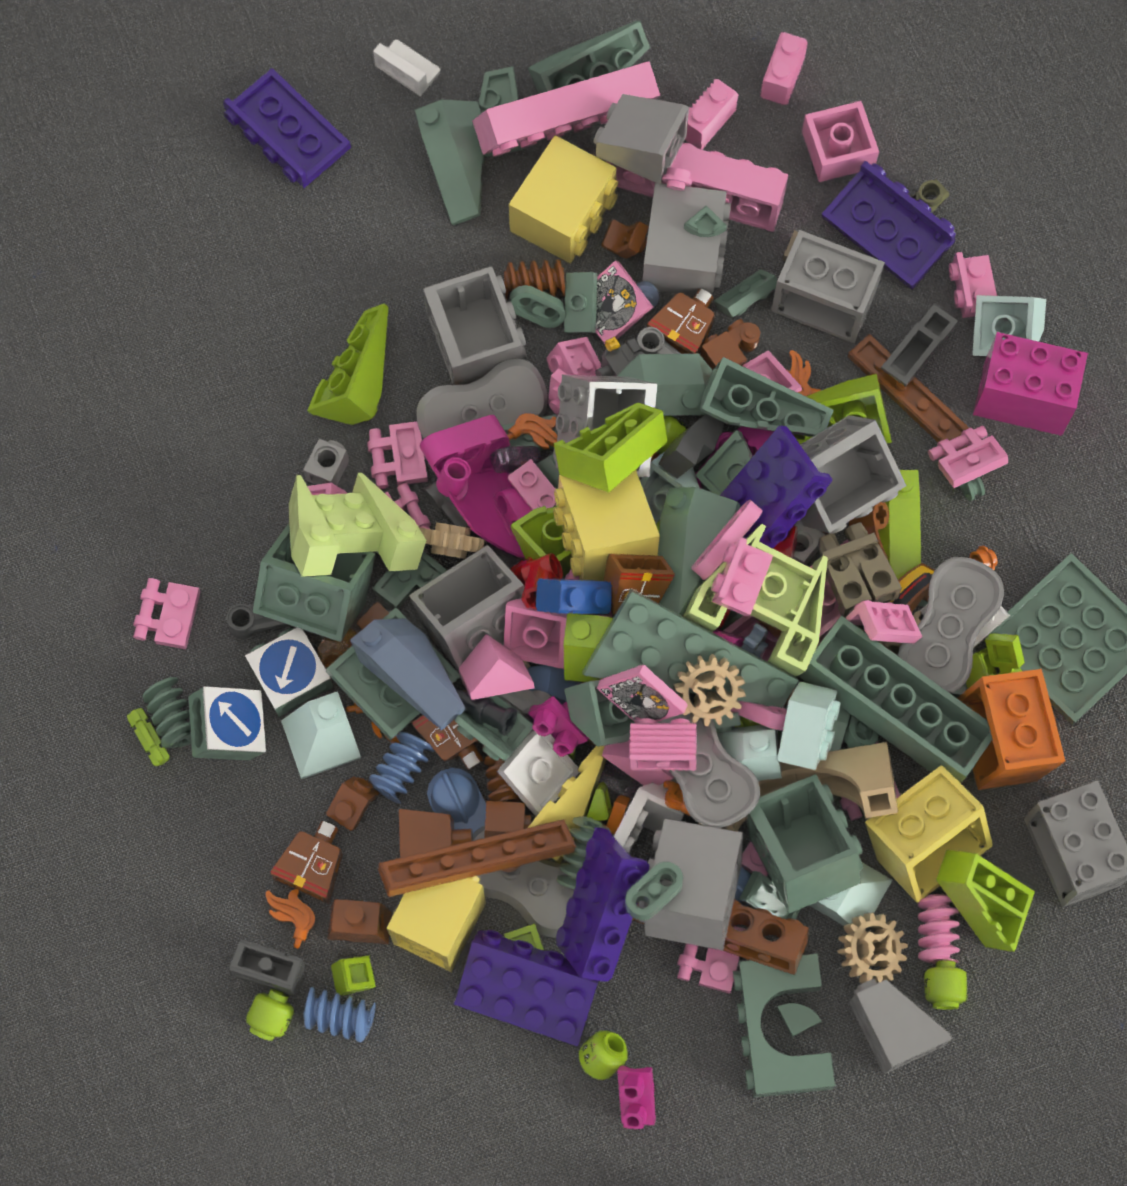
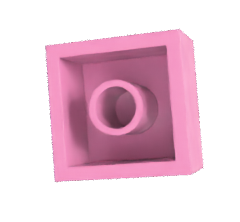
(839, 140)

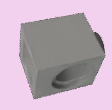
(326, 450)

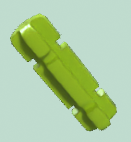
(148, 737)

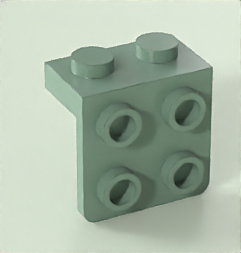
(495, 744)

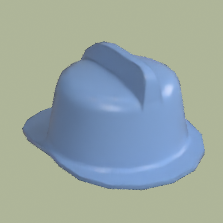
(458, 795)

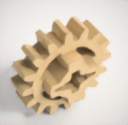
(452, 540)
(715, 677)
(872, 948)

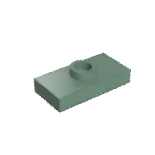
(580, 302)
(762, 894)

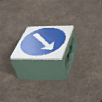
(289, 670)
(226, 723)

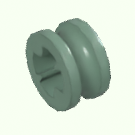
(973, 488)

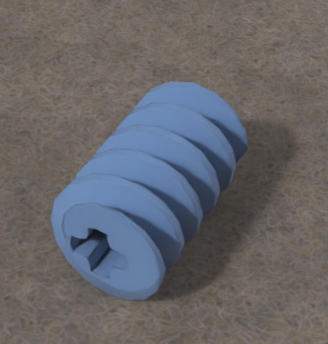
(399, 765)
(338, 1015)

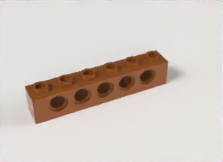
(750, 943)

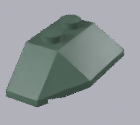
(678, 379)

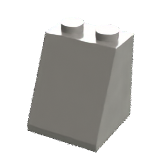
(642, 135)
(895, 1025)

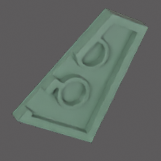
(498, 89)
(725, 463)

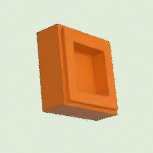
(618, 813)

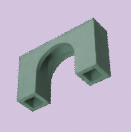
(770, 1070)

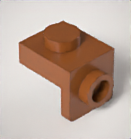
(625, 240)
(351, 802)

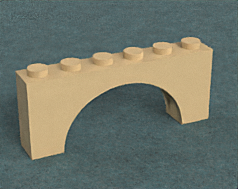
(855, 773)

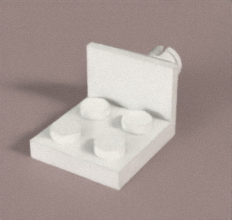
(645, 810)

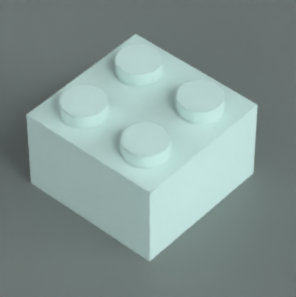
(807, 726)

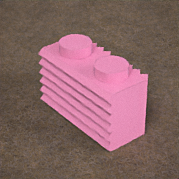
(784, 68)
(710, 113)
(663, 745)

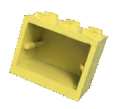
(563, 199)
(603, 524)
(930, 819)
(438, 920)

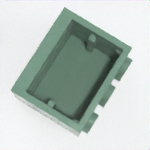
(312, 603)
(804, 843)

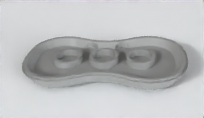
(504, 391)
(960, 603)
(720, 787)
(530, 891)

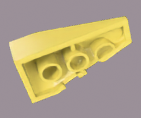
(574, 795)

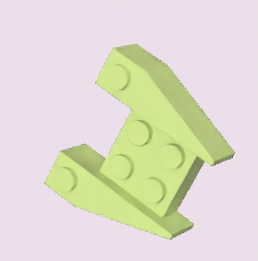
(350, 524)
(787, 600)

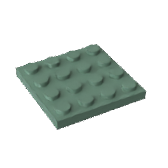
(1072, 633)

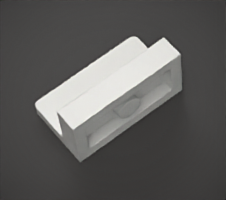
(406, 66)

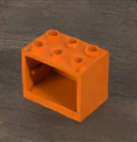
(1021, 728)

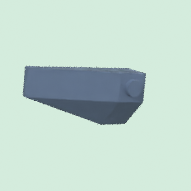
(409, 666)

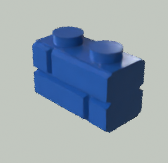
(573, 596)

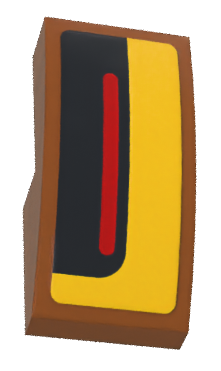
(914, 586)

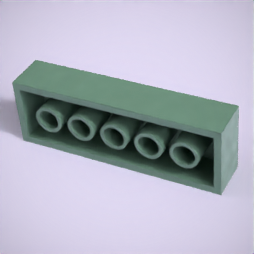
(898, 701)

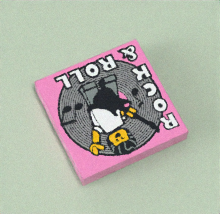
(618, 302)
(642, 695)

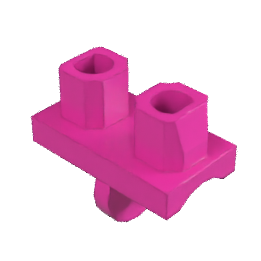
(554, 719)
(636, 1097)

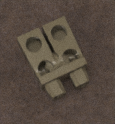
(858, 569)

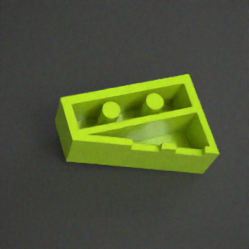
(614, 449)
(986, 898)

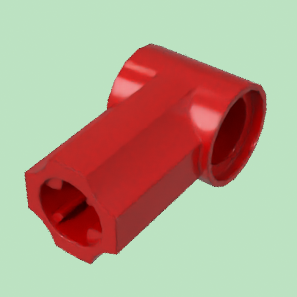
(541, 568)

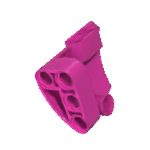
(468, 478)

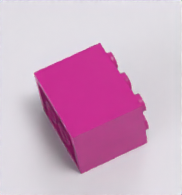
(1030, 384)

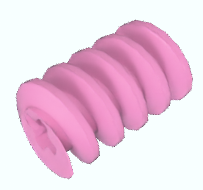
(937, 929)

